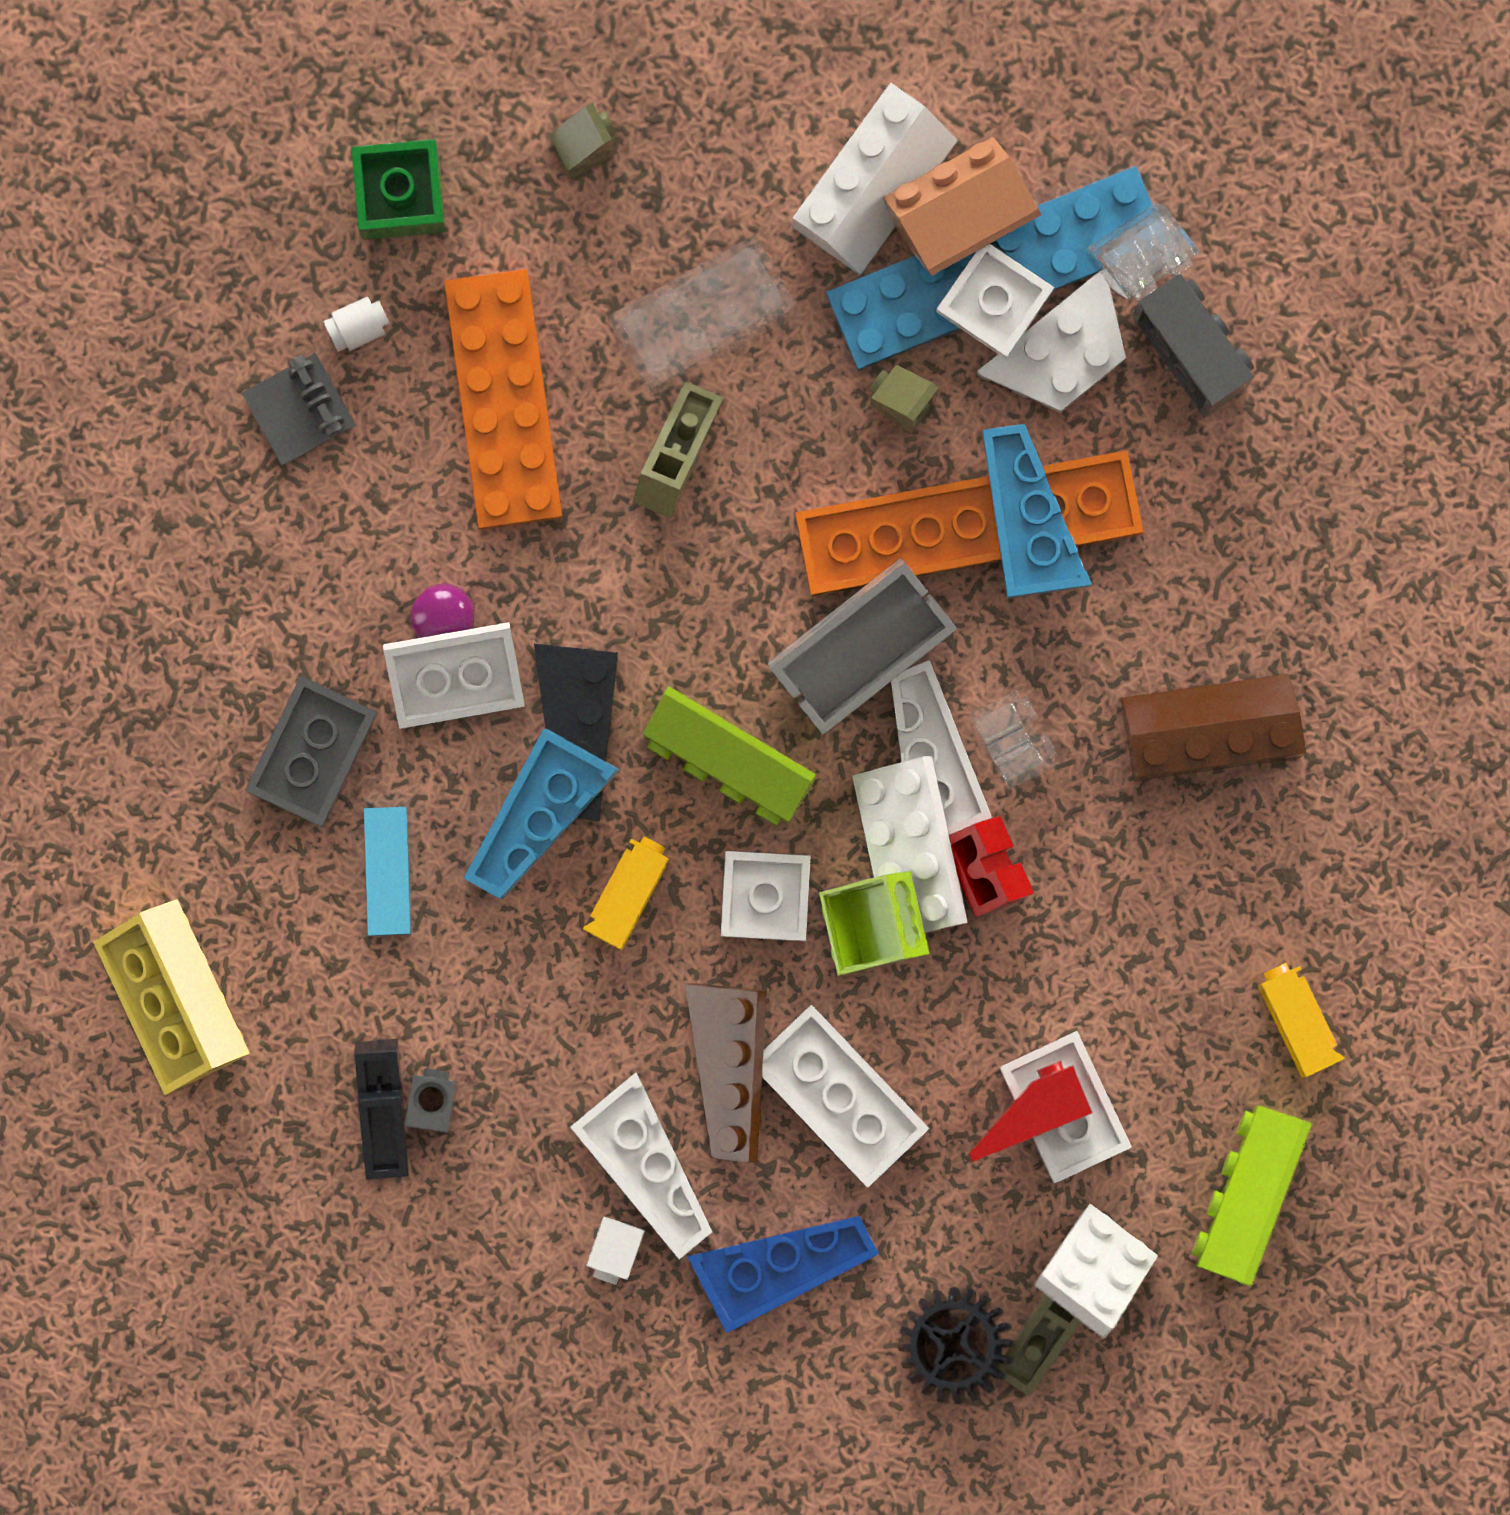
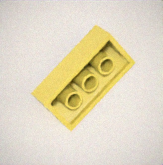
(170, 996)

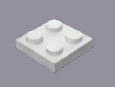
(995, 300)
(765, 896)

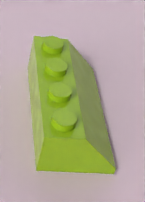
(728, 756)
(1251, 1195)

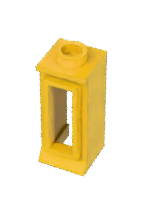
(628, 892)
(1299, 1020)

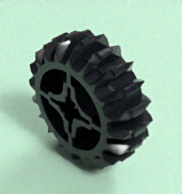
(944, 1361)

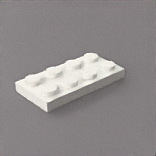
(910, 833)
(840, 1096)

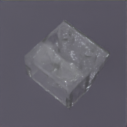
(1143, 252)

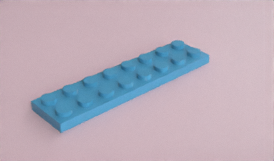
(898, 304)

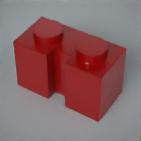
(985, 867)

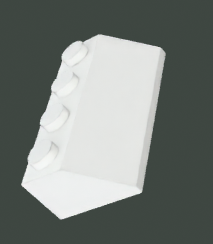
(887, 150)

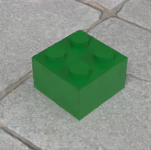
(398, 189)

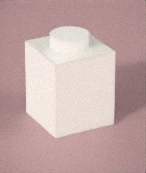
(614, 1250)

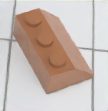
(961, 206)

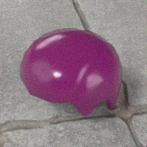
(442, 610)

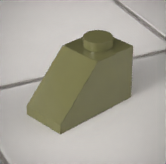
(903, 397)

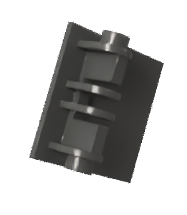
(298, 408)

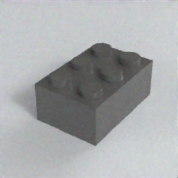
(1193, 344)

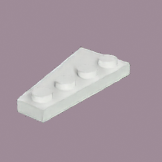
(929, 730)
(640, 1159)

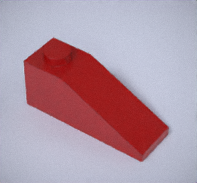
(1041, 1107)

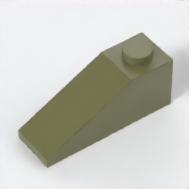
(677, 450)
(1039, 1344)

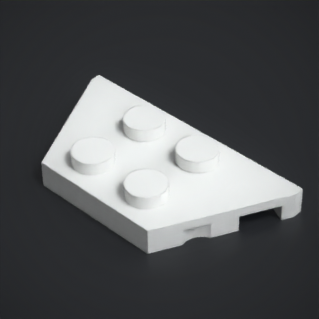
(1064, 349)

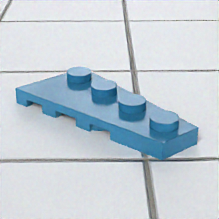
(541, 805)

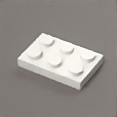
(454, 675)
(1082, 1141)
(1096, 1270)

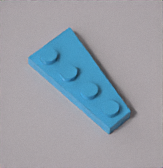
(1031, 531)

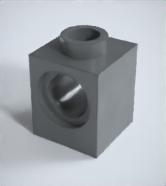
(417, 1115)

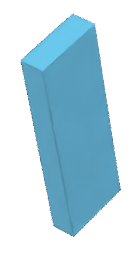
(387, 871)

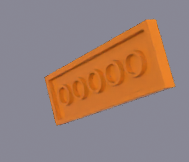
(503, 399)

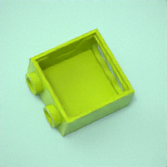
(874, 923)

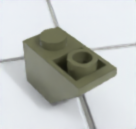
(584, 141)

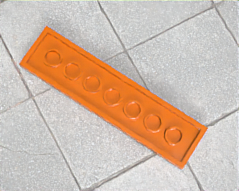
(956, 525)

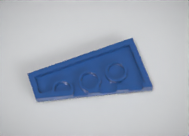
(770, 1271)

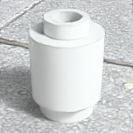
(356, 324)

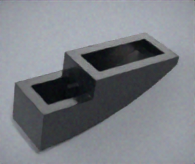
(381, 1108)

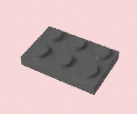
(311, 751)

